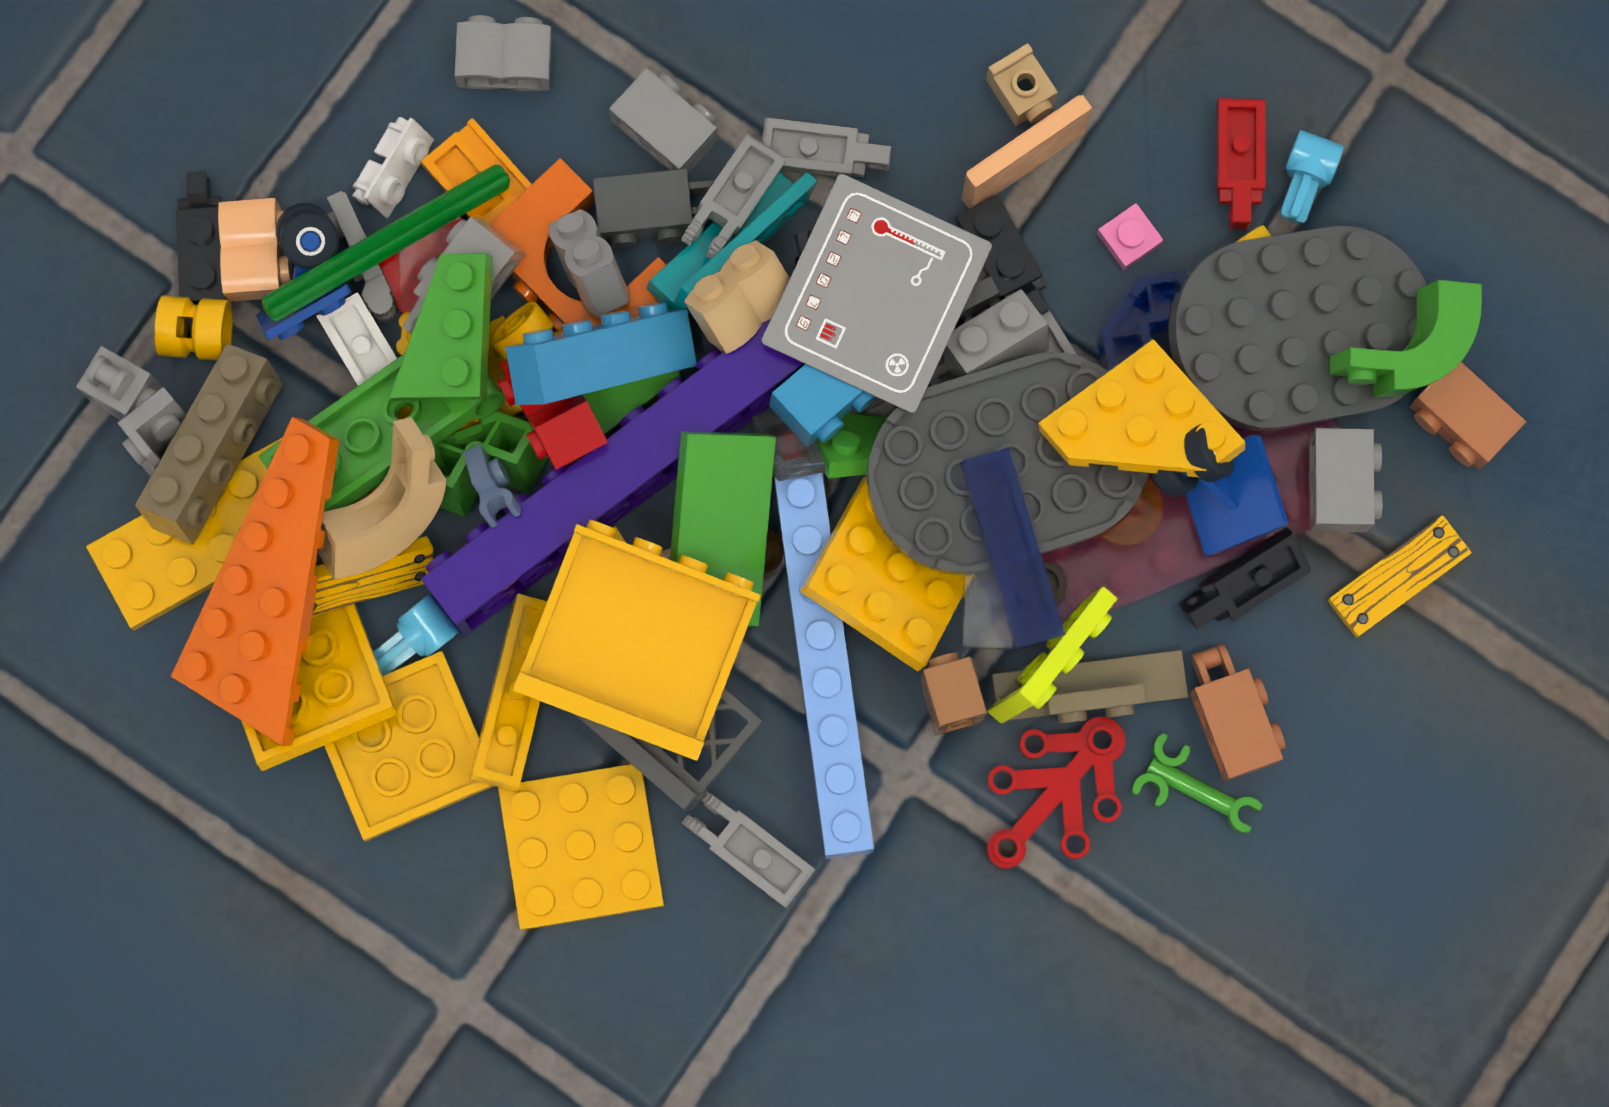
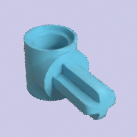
(1310, 167)
(420, 631)

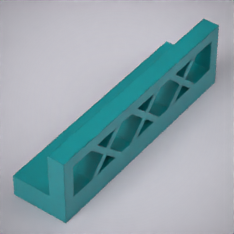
(774, 211)

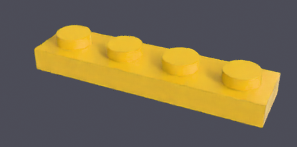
(509, 714)

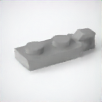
(824, 148)

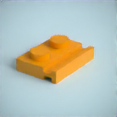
(467, 155)

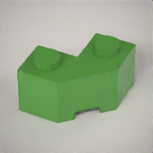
(501, 438)

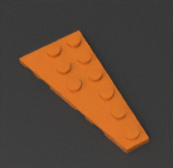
(262, 602)

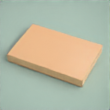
(1026, 151)

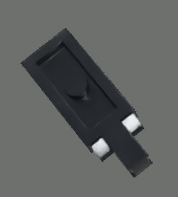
(199, 241)
(1009, 258)
(1247, 580)

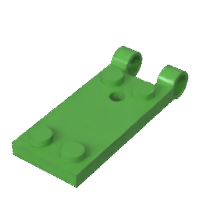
(365, 430)

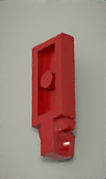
(1240, 157)

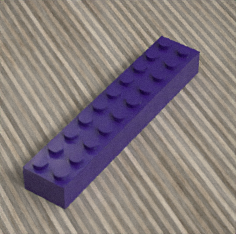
(604, 482)

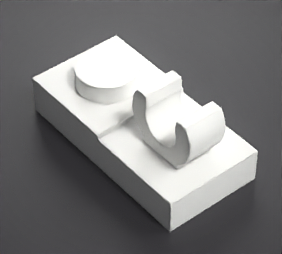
(357, 339)

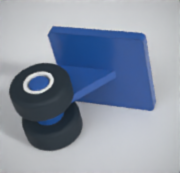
(307, 241)
(1231, 498)

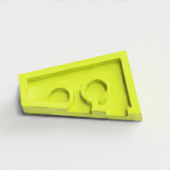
(1037, 677)

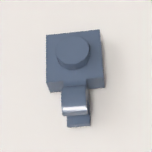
(489, 480)

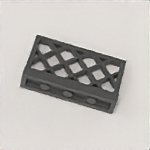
(672, 775)

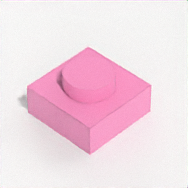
(1130, 236)

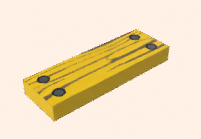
(393, 576)
(1399, 576)

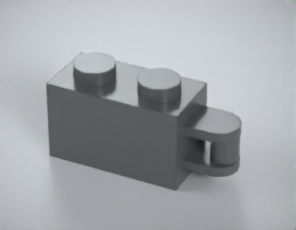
(646, 207)

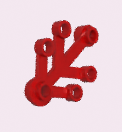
(1061, 785)

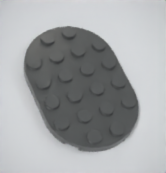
(1273, 309)
(919, 480)

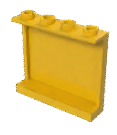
(637, 639)

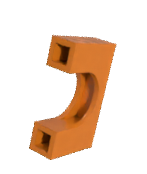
(527, 227)

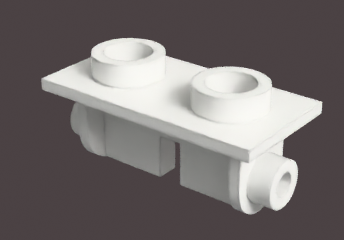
(403, 148)

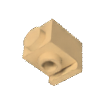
(1021, 104)

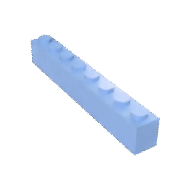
(824, 675)

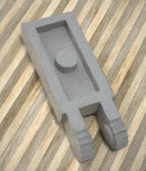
(736, 192)
(376, 290)
(753, 852)

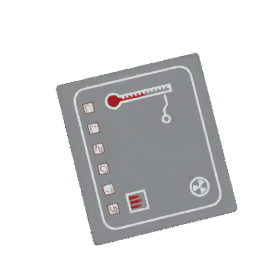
(876, 293)

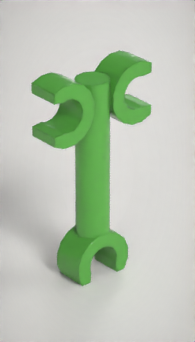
(1163, 773)

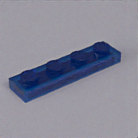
(1012, 549)

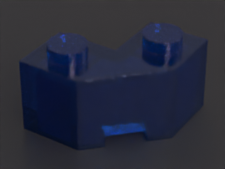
(1139, 315)

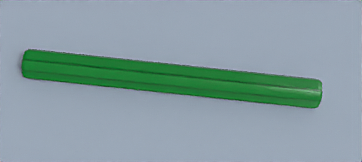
(385, 243)

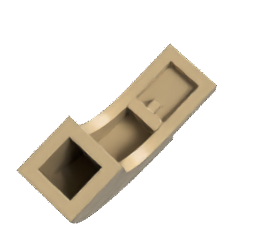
(392, 515)

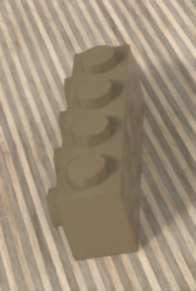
(209, 444)

